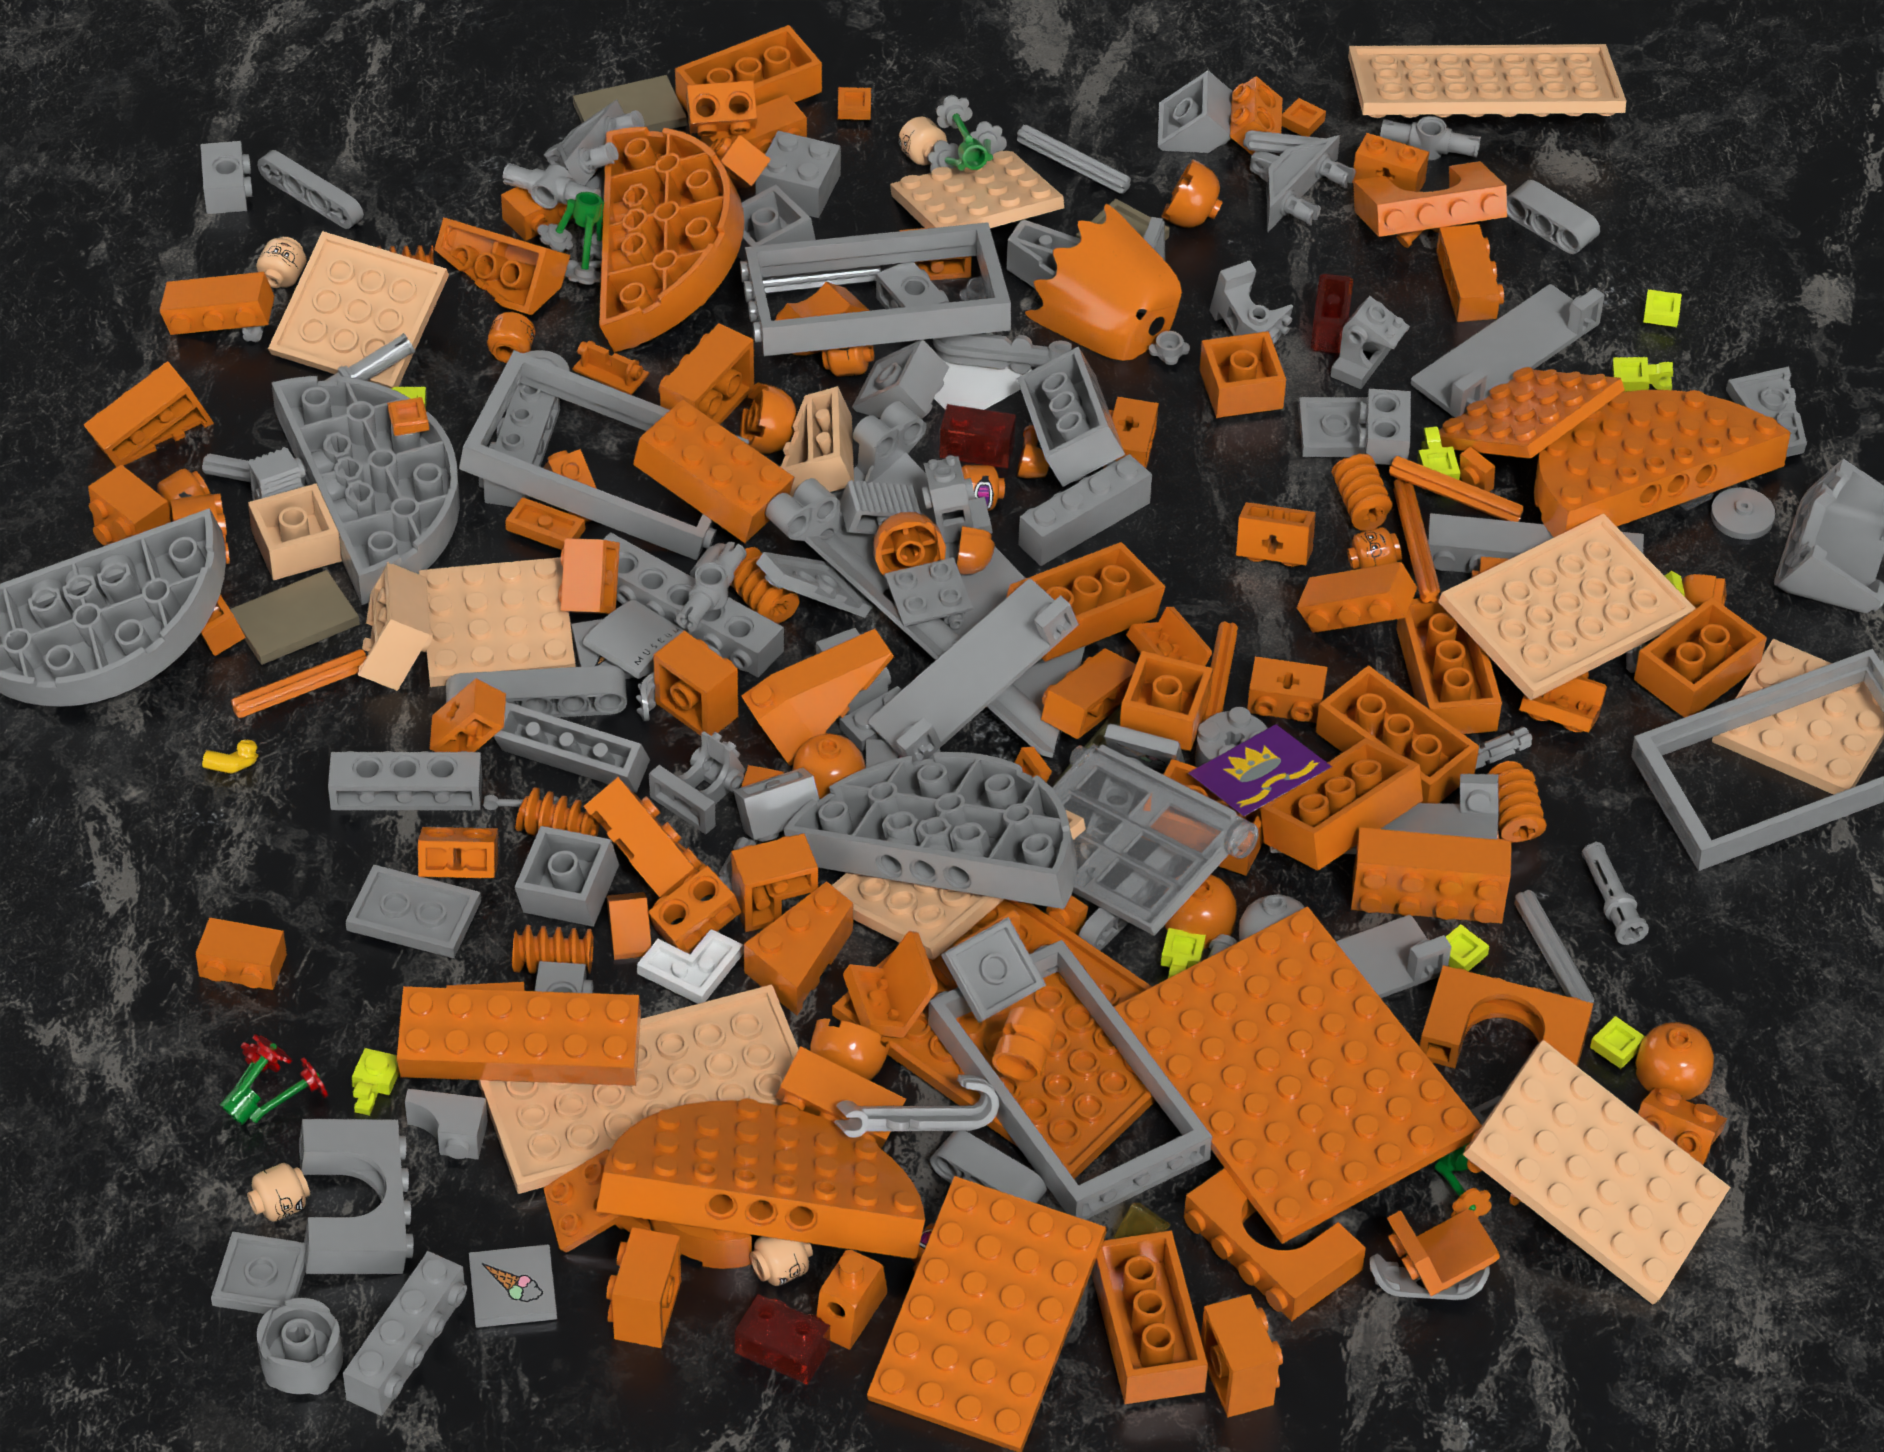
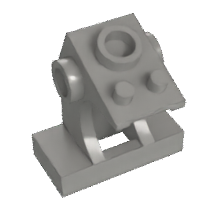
(1234, 305)
(1368, 329)
(951, 497)
(711, 762)

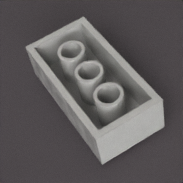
(1070, 416)

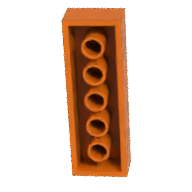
(519, 1036)

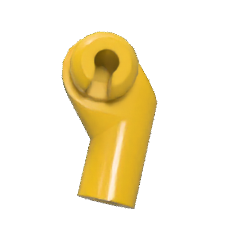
(234, 762)

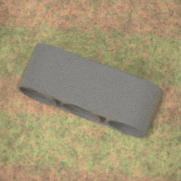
(1552, 217)
(980, 1163)

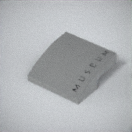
(631, 637)

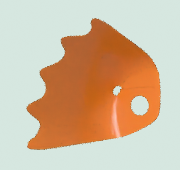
(1104, 286)

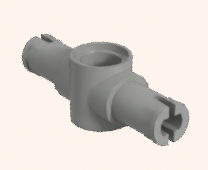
(1432, 136)
(546, 186)
(711, 586)

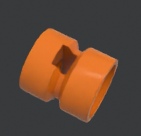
(1023, 1044)

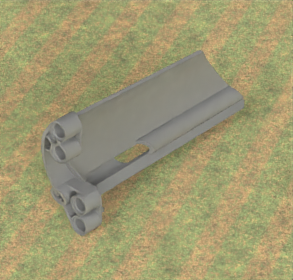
(817, 519)

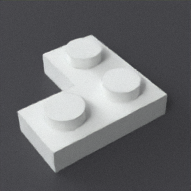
(691, 974)

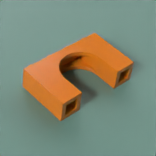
(1472, 197)
(1468, 998)
(1287, 1278)

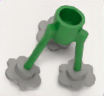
(977, 146)
(587, 211)

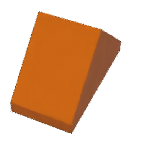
(629, 925)

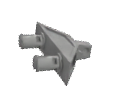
(586, 145)
(1295, 173)

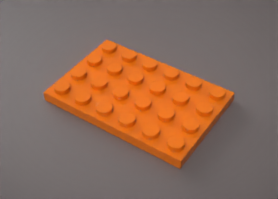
(987, 1314)

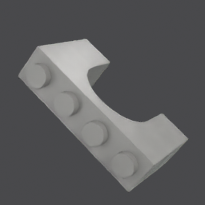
(371, 1153)

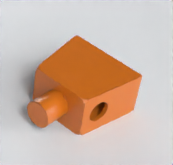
(858, 1288)

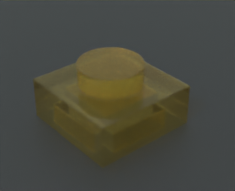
(1140, 1221)

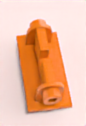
(610, 370)

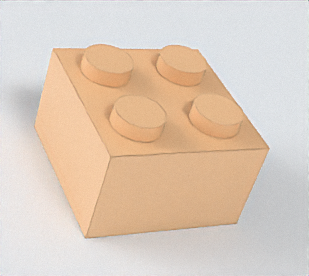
(294, 531)

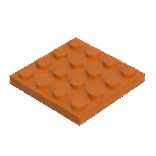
(1529, 412)

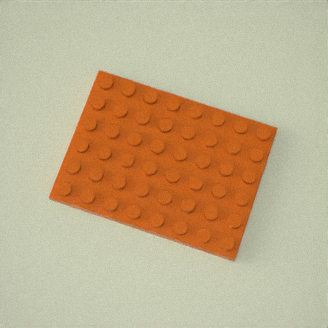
(1298, 1073)
(1086, 1084)

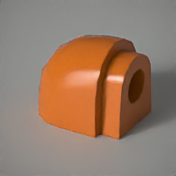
(974, 550)
(1702, 587)

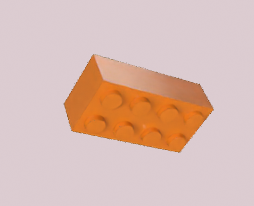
(775, 61)
(711, 469)
(1106, 594)
(1448, 669)
(1387, 715)
(1323, 815)
(1431, 875)
(1149, 1318)

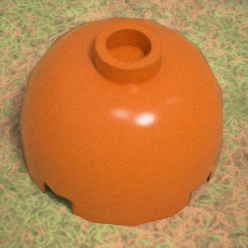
(1193, 197)
(769, 419)
(907, 542)
(829, 760)
(1207, 911)
(850, 1047)
(1675, 1059)

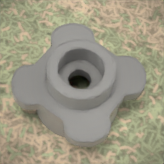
(1169, 347)

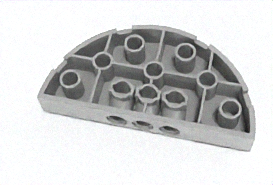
(384, 491)
(110, 614)
(948, 826)

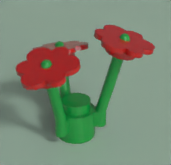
(242, 1101)

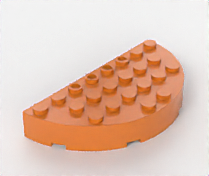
(666, 232)
(1651, 455)
(763, 1175)

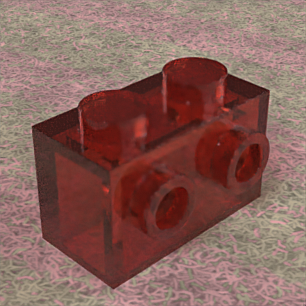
(977, 435)
(782, 1338)

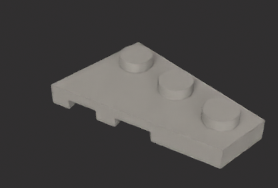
(1773, 397)
(814, 580)

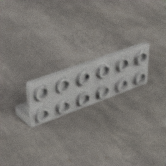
(1514, 341)
(974, 671)
(1473, 817)
(1396, 955)

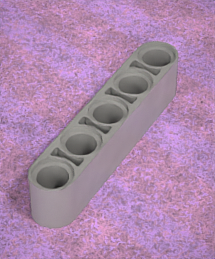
(555, 690)

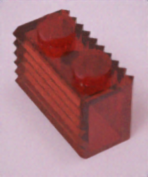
(1331, 312)

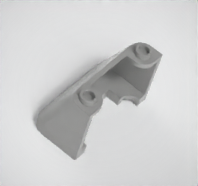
(1837, 542)

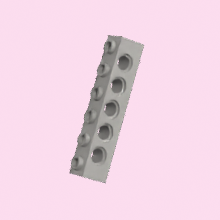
(734, 630)

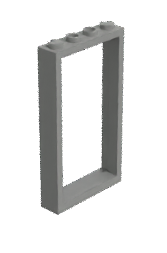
(876, 325)
(563, 491)
(1703, 851)
(1123, 1181)

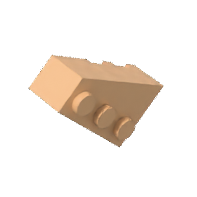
(821, 442)
(399, 626)

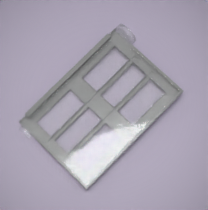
(1144, 836)

